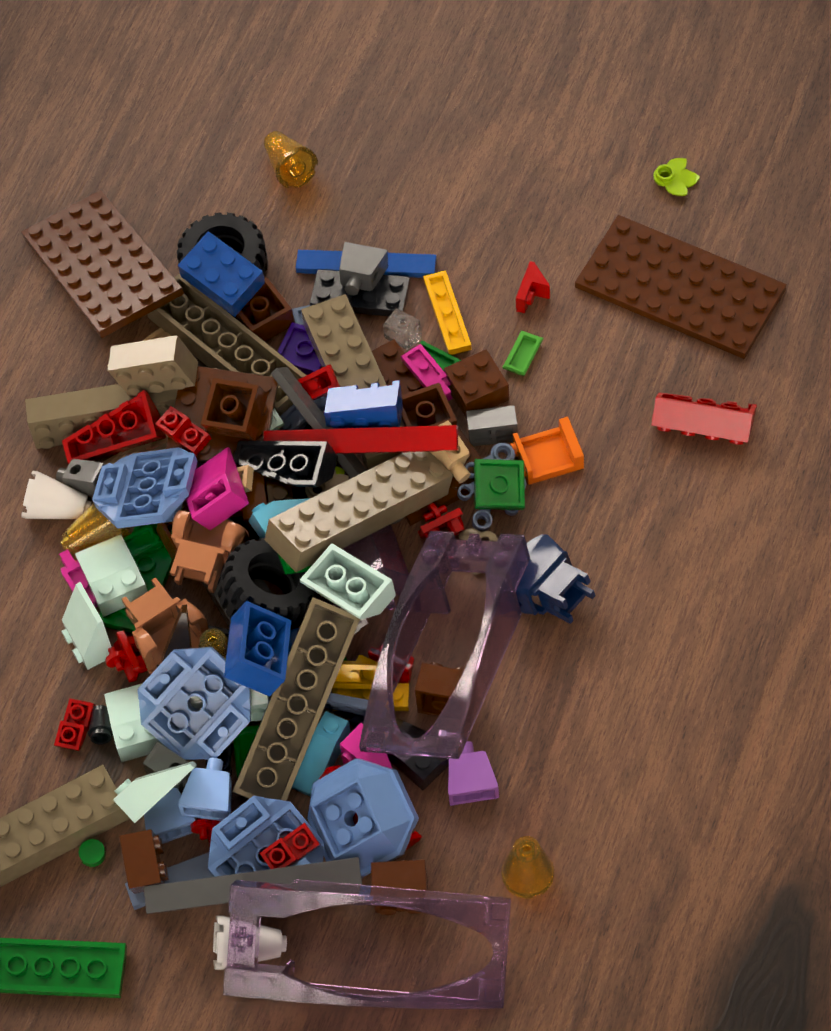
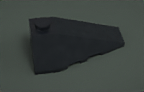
(289, 461)
(418, 769)

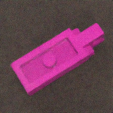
(426, 369)
(73, 574)

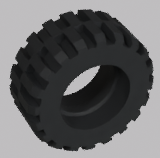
(231, 230)
(262, 562)

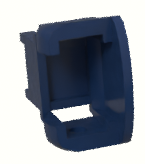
(552, 579)

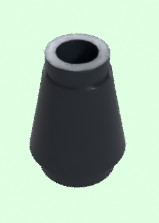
(100, 727)

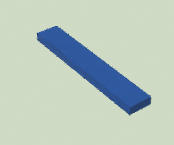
(398, 263)

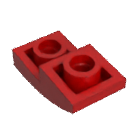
(183, 431)
(75, 725)
(290, 848)

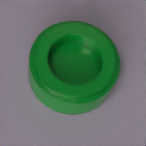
(92, 852)

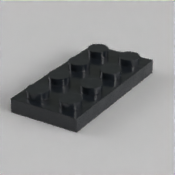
(386, 296)

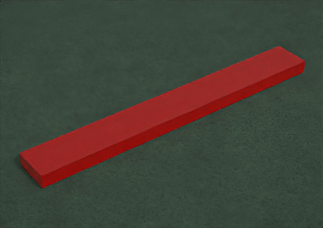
(376, 439)

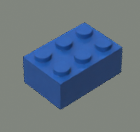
(221, 273)
(257, 648)

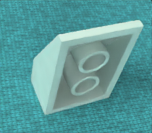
(111, 574)
(85, 629)
(124, 714)
(145, 791)

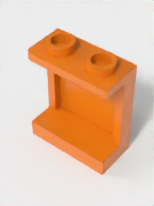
(549, 452)

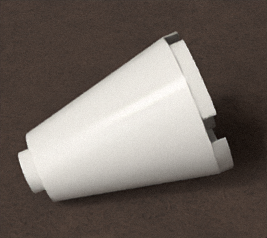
(52, 499)
(270, 942)

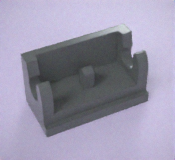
(491, 425)

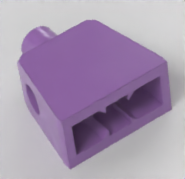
(471, 777)

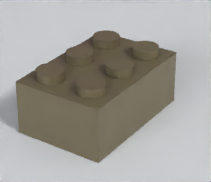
(153, 365)

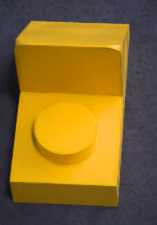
(356, 674)

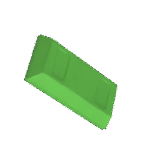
(522, 353)

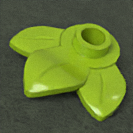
(676, 177)

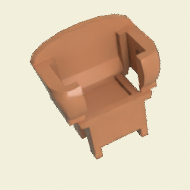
(201, 550)
(154, 620)

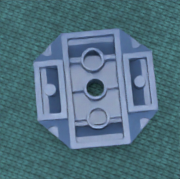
(145, 487)
(172, 718)
(382, 809)
(251, 830)

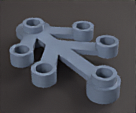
(485, 513)

